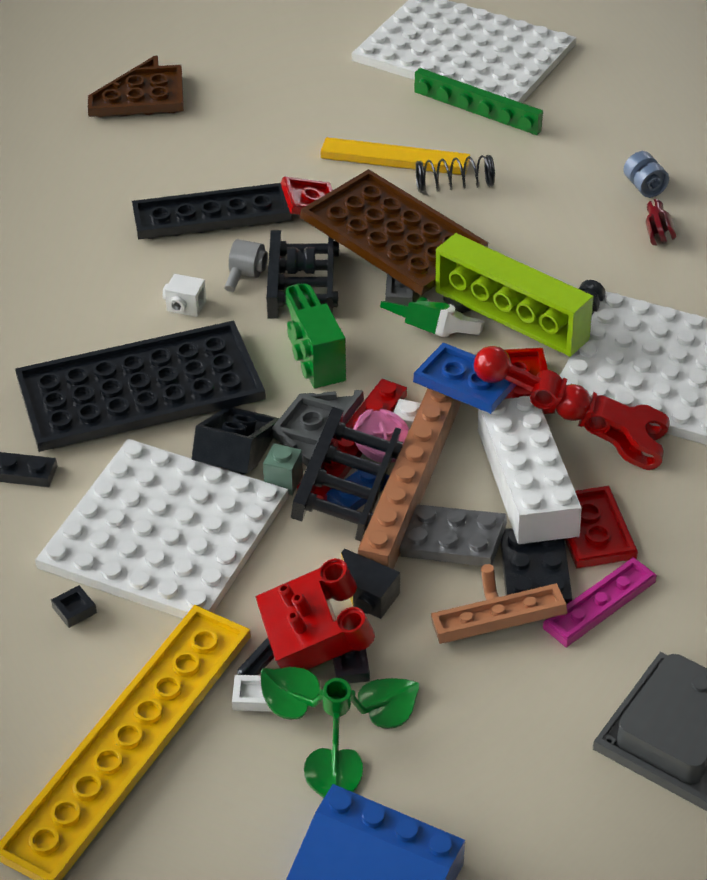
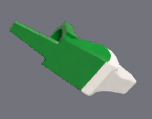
(435, 317)

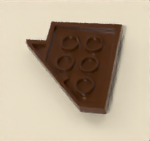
(140, 91)

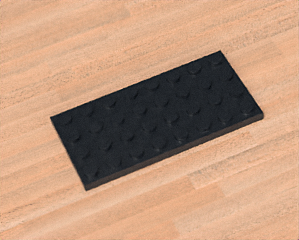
(138, 385)

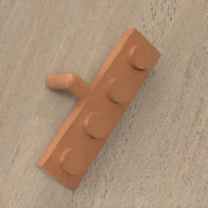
(497, 611)

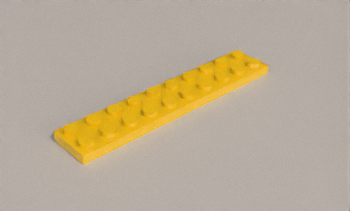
(121, 746)

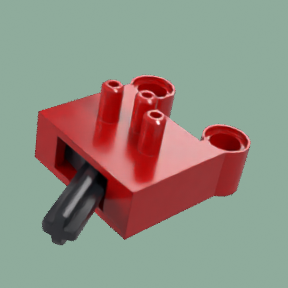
(303, 623)

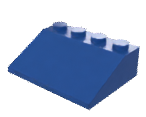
(373, 842)

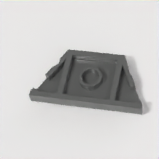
(306, 418)

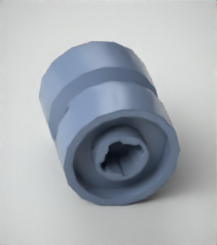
(646, 174)

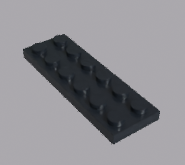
(210, 211)

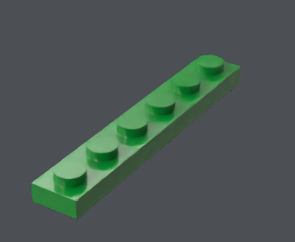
(478, 101)

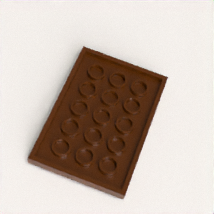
(386, 228)

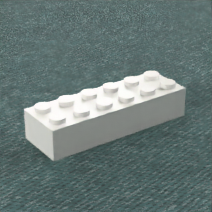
(529, 472)

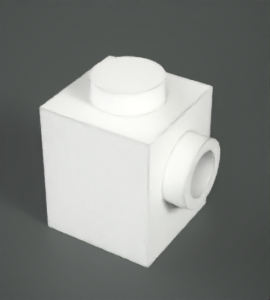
(185, 295)

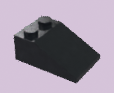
(233, 439)

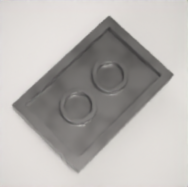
(453, 535)

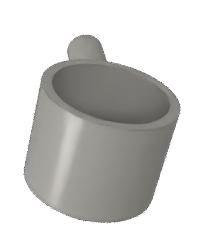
(245, 259)

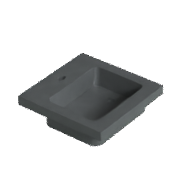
(664, 728)

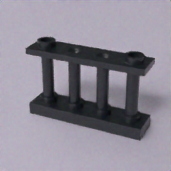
(278, 265)
(326, 452)

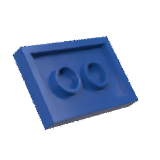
(453, 374)

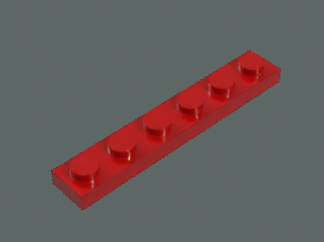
(383, 396)

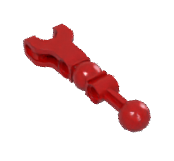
(617, 423)

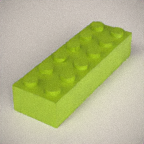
(514, 294)

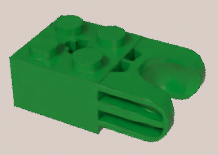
(315, 337)

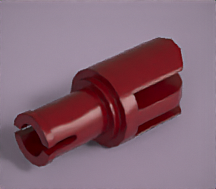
(658, 222)

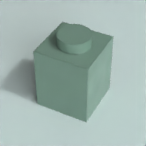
(283, 467)

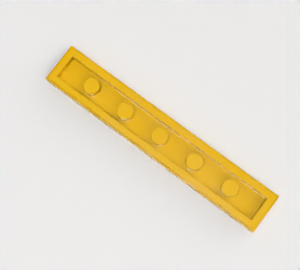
(390, 155)

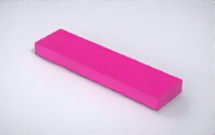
(600, 601)

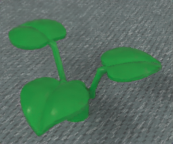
(293, 689)

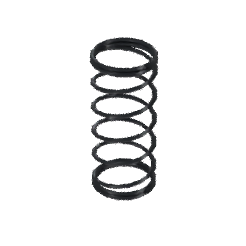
(489, 169)

